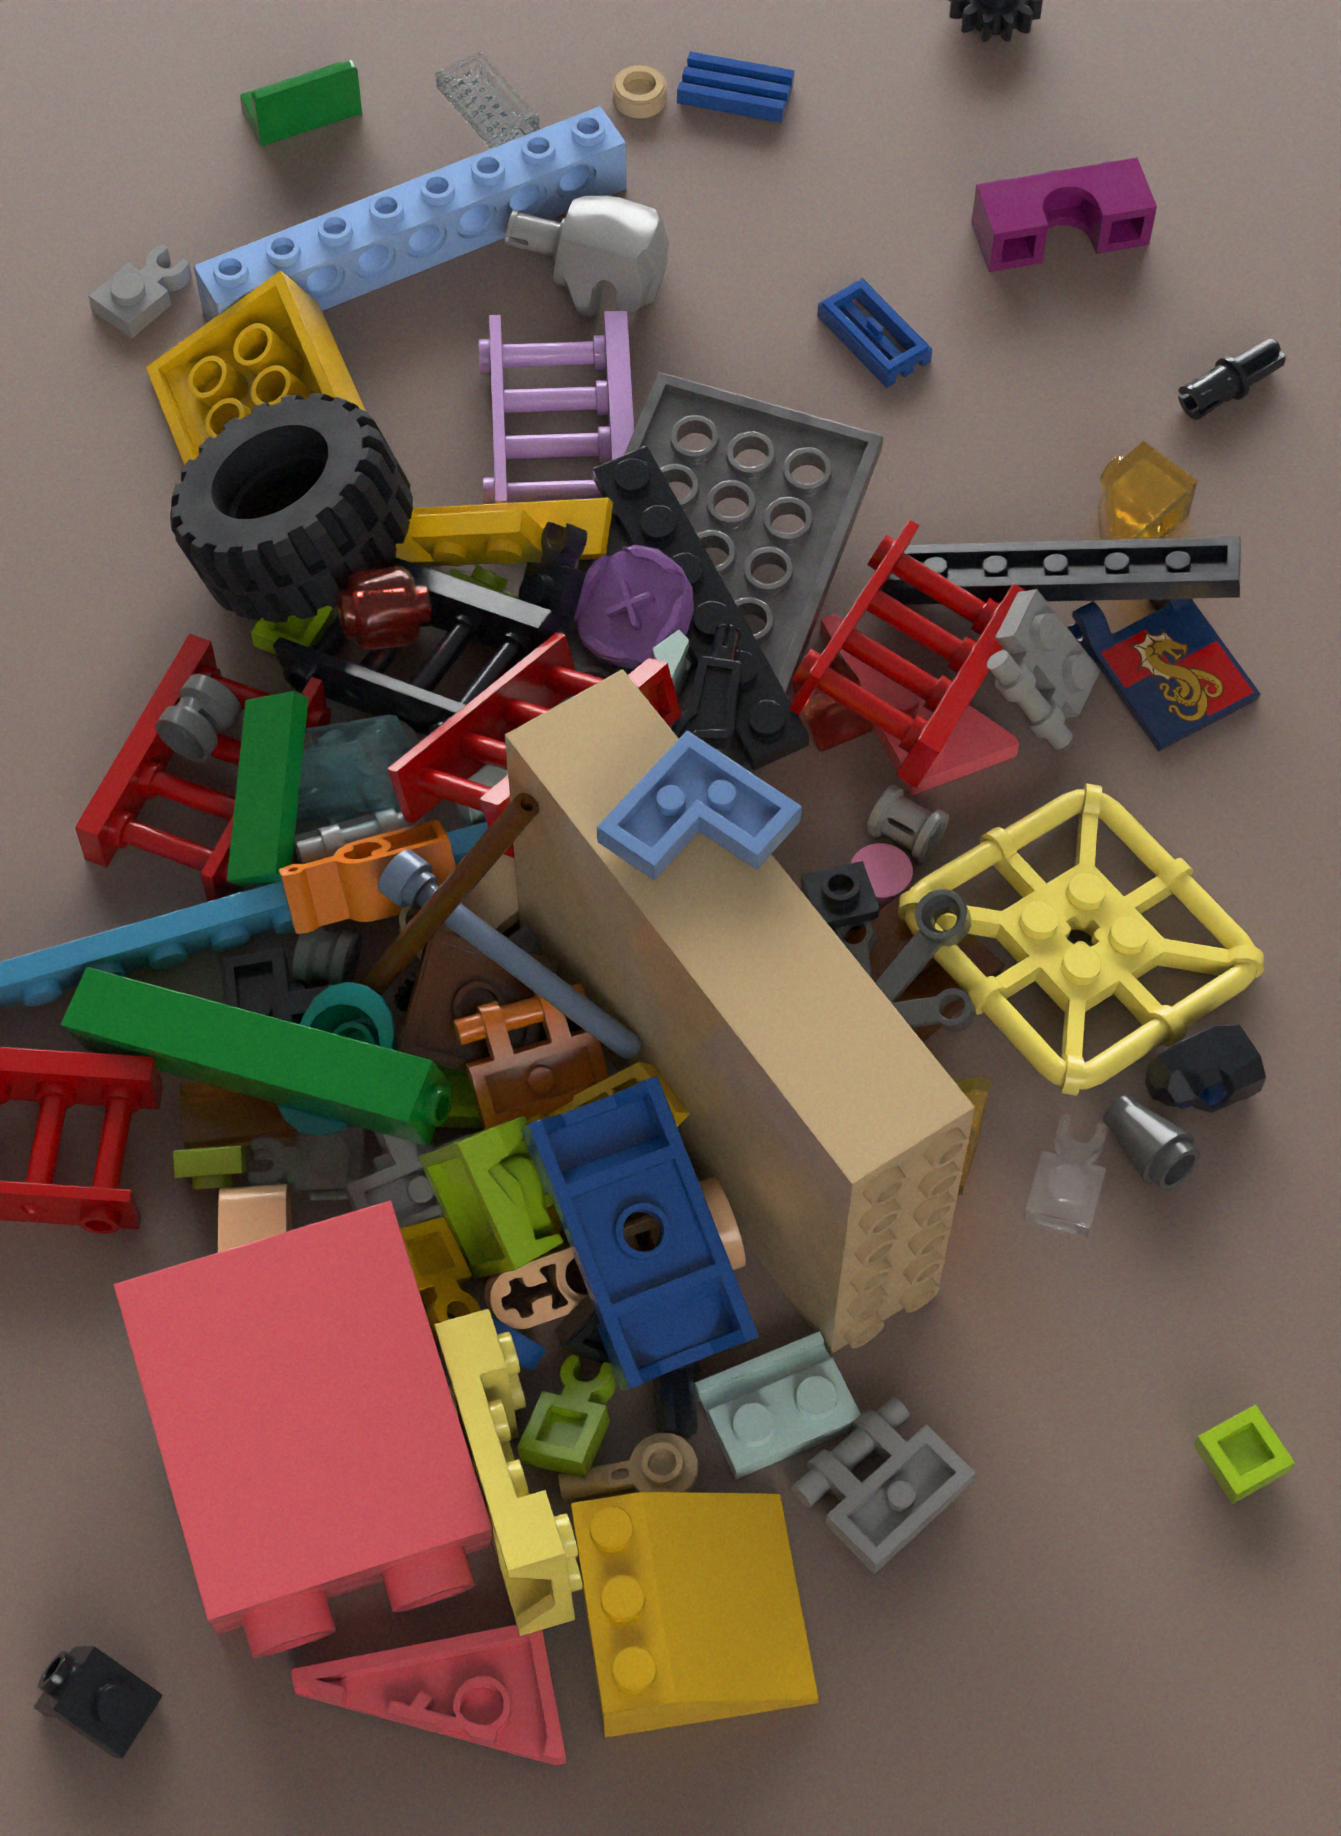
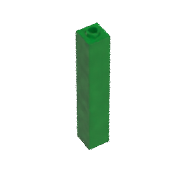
(261, 1056)

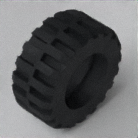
(290, 506)

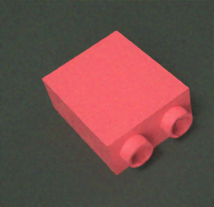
(306, 1427)

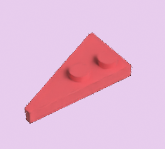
(971, 746)
(468, 1687)

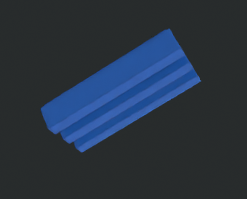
(737, 80)
(866, 337)

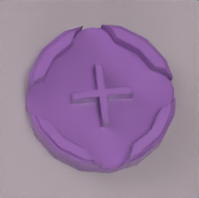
(632, 605)

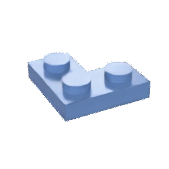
(693, 793)

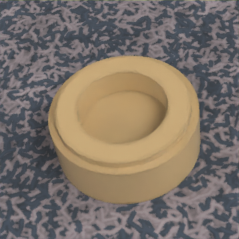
(639, 91)

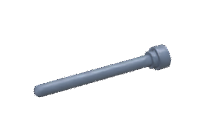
(411, 883)

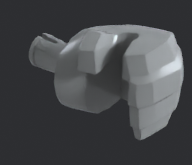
(599, 242)

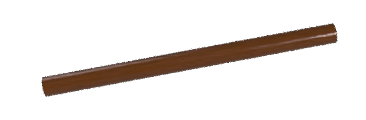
(452, 892)

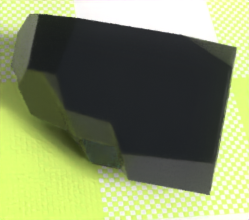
(1207, 1070)

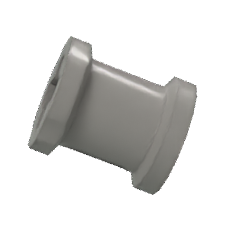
(907, 823)

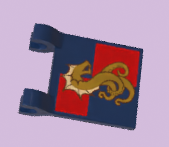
(1166, 668)

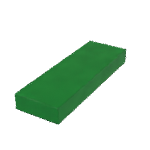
(267, 788)

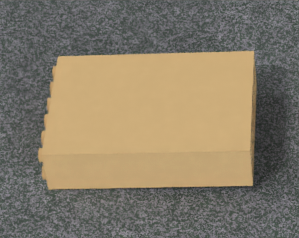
(783, 1049)

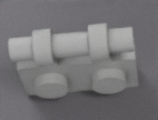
(1042, 668)
(327, 840)
(898, 1497)

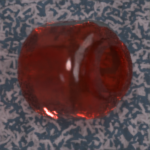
(383, 608)

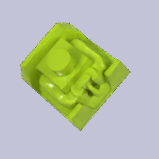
(492, 1198)

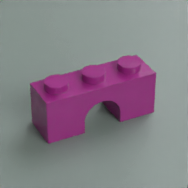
(1101, 199)

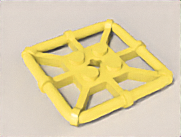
(1077, 974)

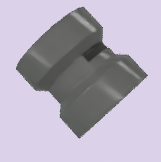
(198, 717)

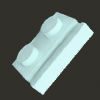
(777, 1405)

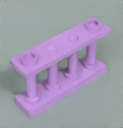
(608, 397)

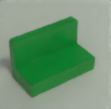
(303, 102)

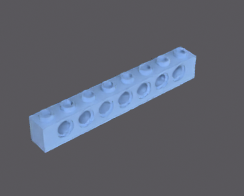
(426, 217)

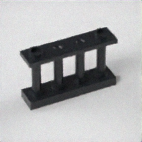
(460, 608)

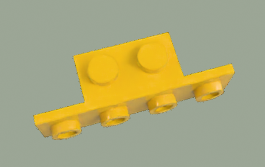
(500, 531)

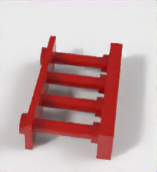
(943, 697)
(476, 733)
(140, 774)
(57, 1083)

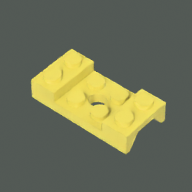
(529, 1542)

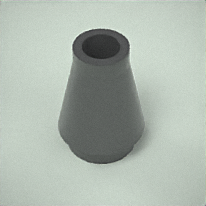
(1154, 1145)

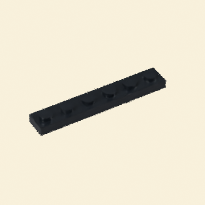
(654, 519)
(1083, 569)

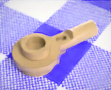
(656, 1465)

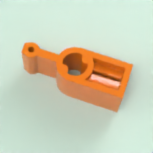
(348, 881)

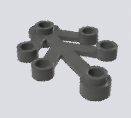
(916, 956)

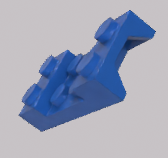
(655, 1304)

